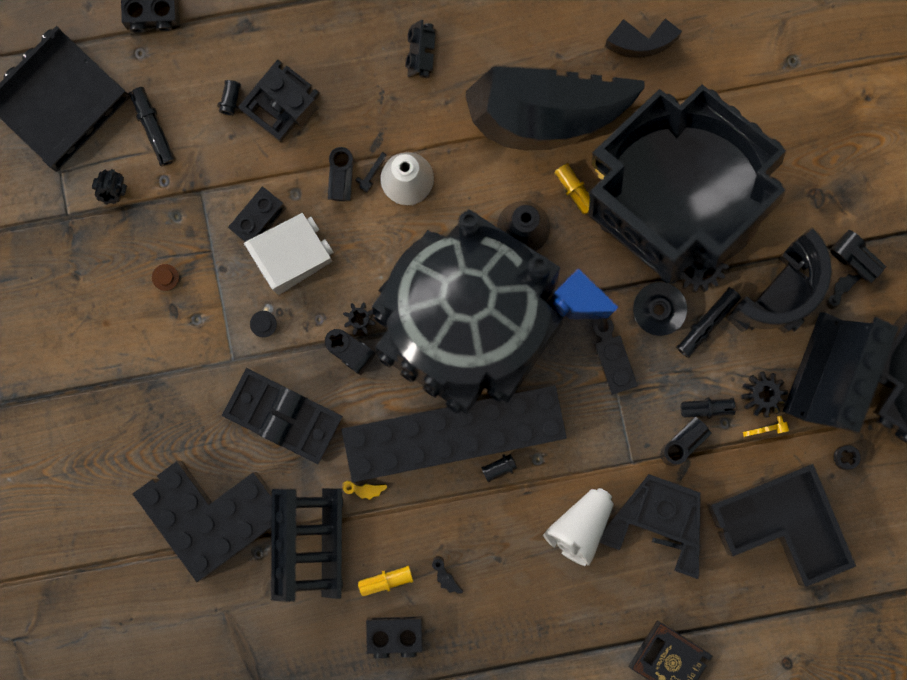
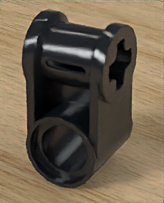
(353, 353)

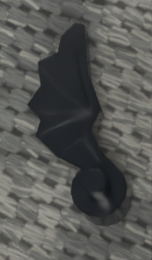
(366, 184)
(842, 286)
(667, 543)
(445, 578)

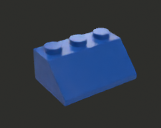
(581, 299)

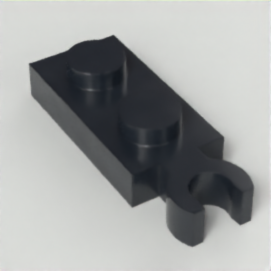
(614, 360)

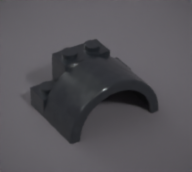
(791, 293)

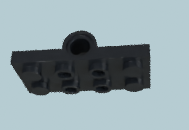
(282, 416)

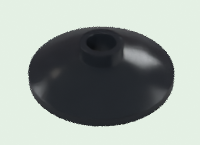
(672, 302)

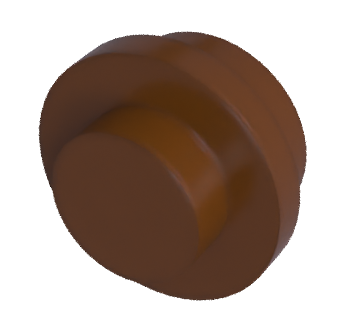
(165, 277)

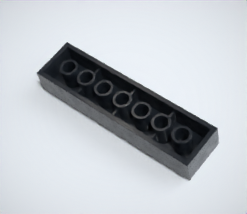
(450, 436)

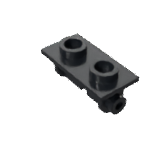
(420, 37)

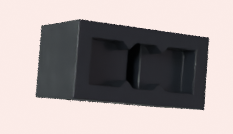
(149, 18)
(257, 215)
(393, 628)

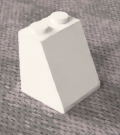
(289, 252)

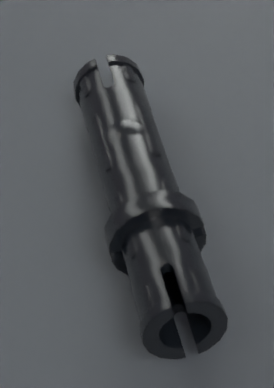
(154, 131)
(701, 330)

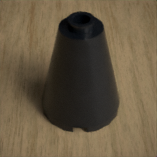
(531, 234)

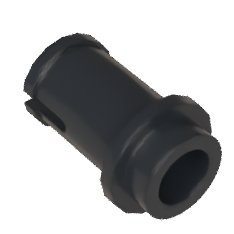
(229, 98)
(499, 468)

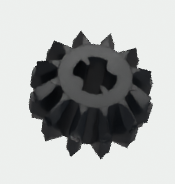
(770, 402)

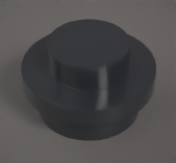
(263, 324)

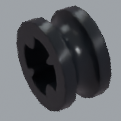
(846, 466)

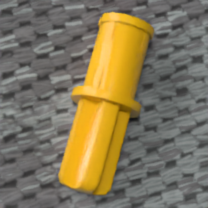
(574, 187)
(385, 581)

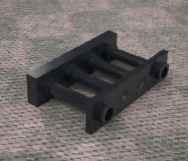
(284, 544)

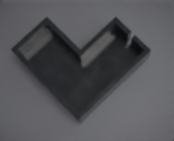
(795, 512)
(201, 530)

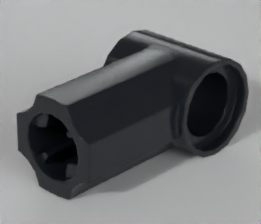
(340, 177)
(852, 251)
(686, 441)

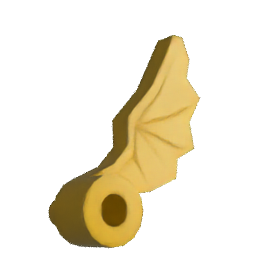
(780, 427)
(365, 491)

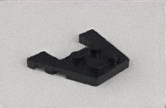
(665, 511)

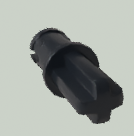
(708, 408)

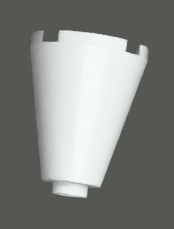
(407, 178)
(581, 527)

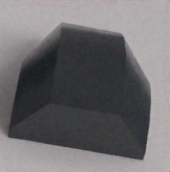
(544, 110)

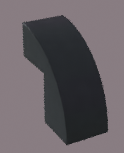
(632, 43)

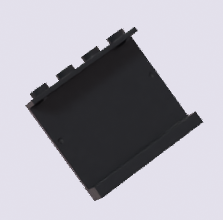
(57, 98)
(840, 371)

